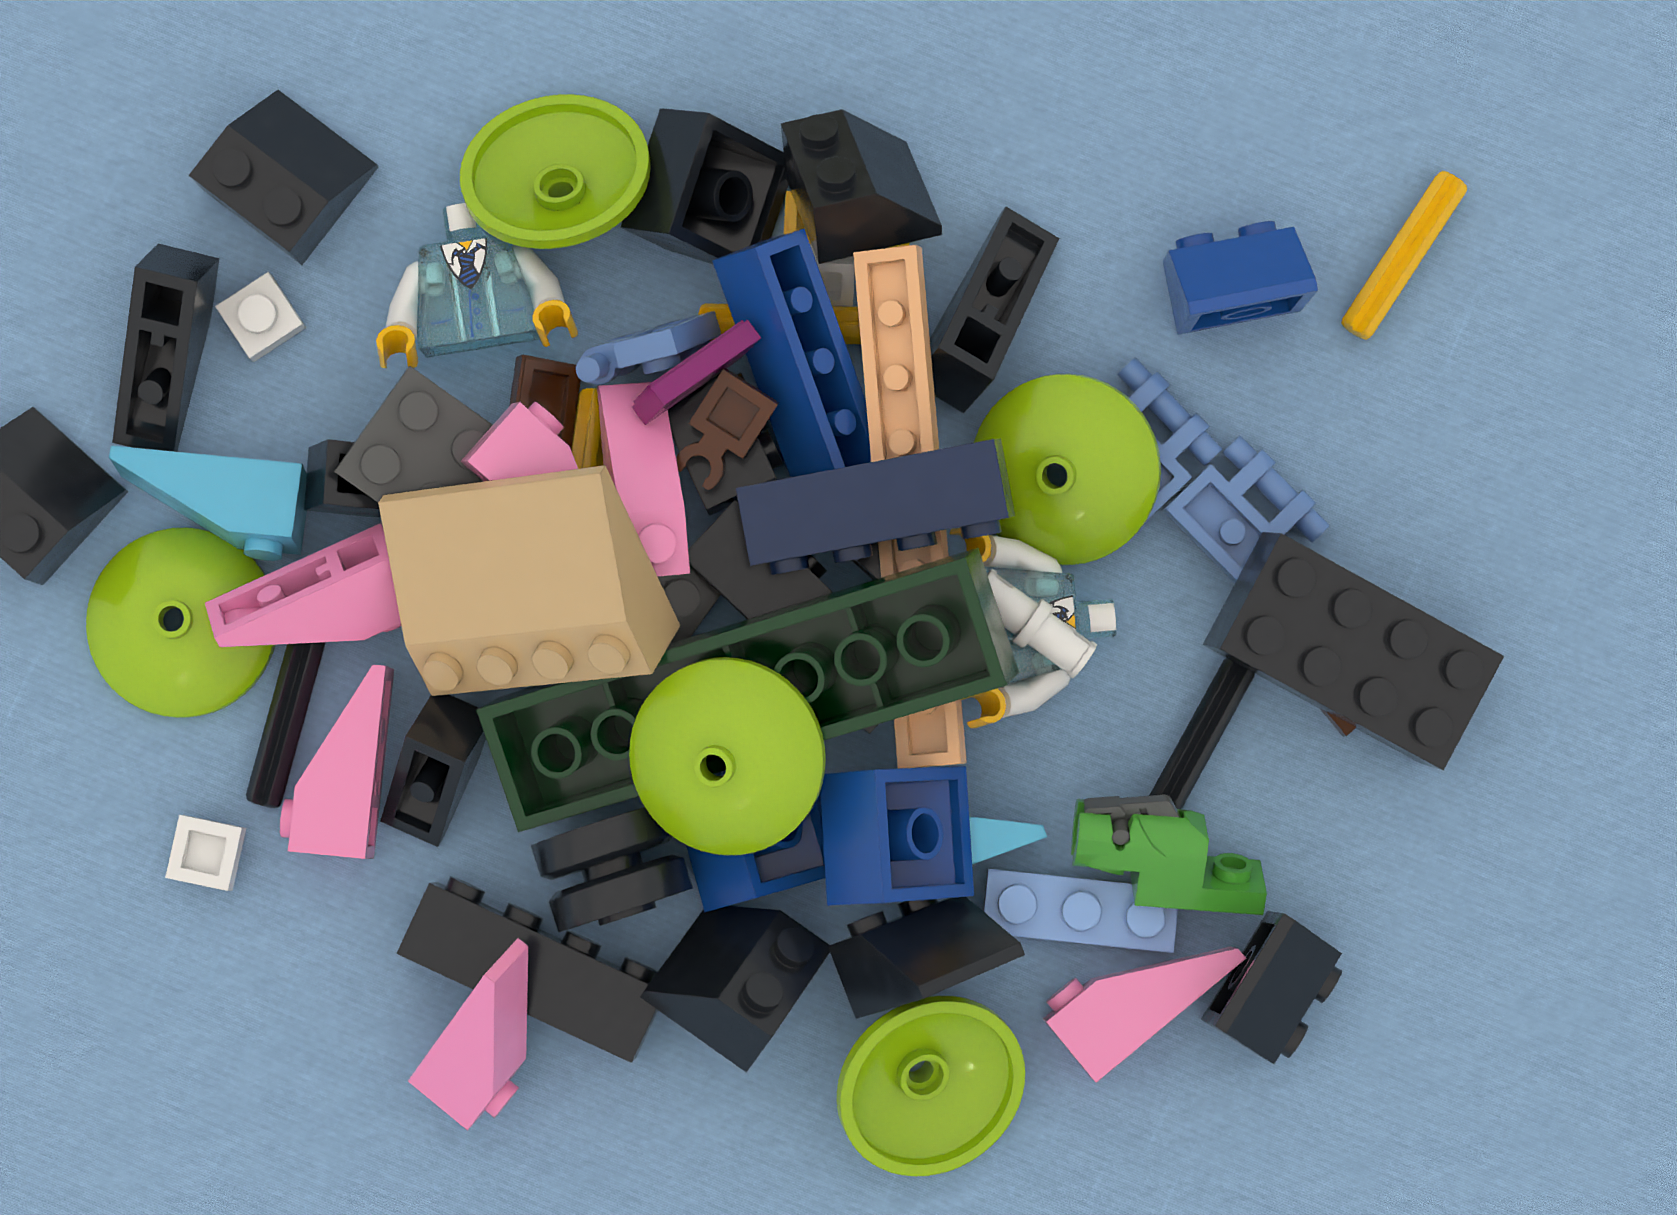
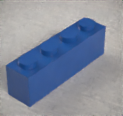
(799, 355)

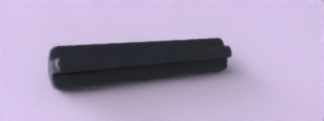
(284, 724)
(1203, 732)

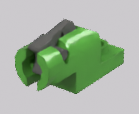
(1164, 855)

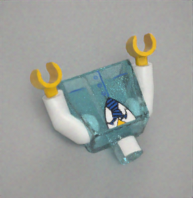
(471, 296)
(1038, 578)

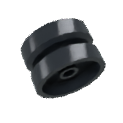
(612, 869)

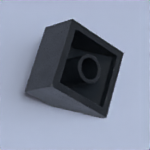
(283, 174)
(854, 186)
(707, 187)
(47, 496)
(918, 952)
(736, 978)
(1274, 987)

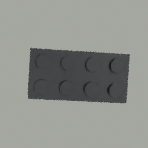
(1353, 650)

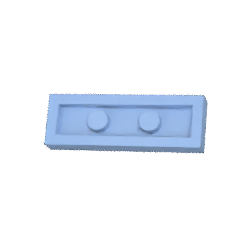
(1076, 911)

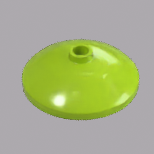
(555, 171)
(1107, 459)
(181, 669)
(758, 730)
(946, 1108)

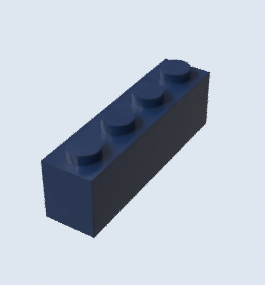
(876, 503)

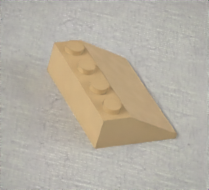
(524, 583)

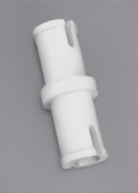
(1039, 628)

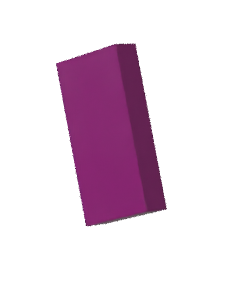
(695, 371)

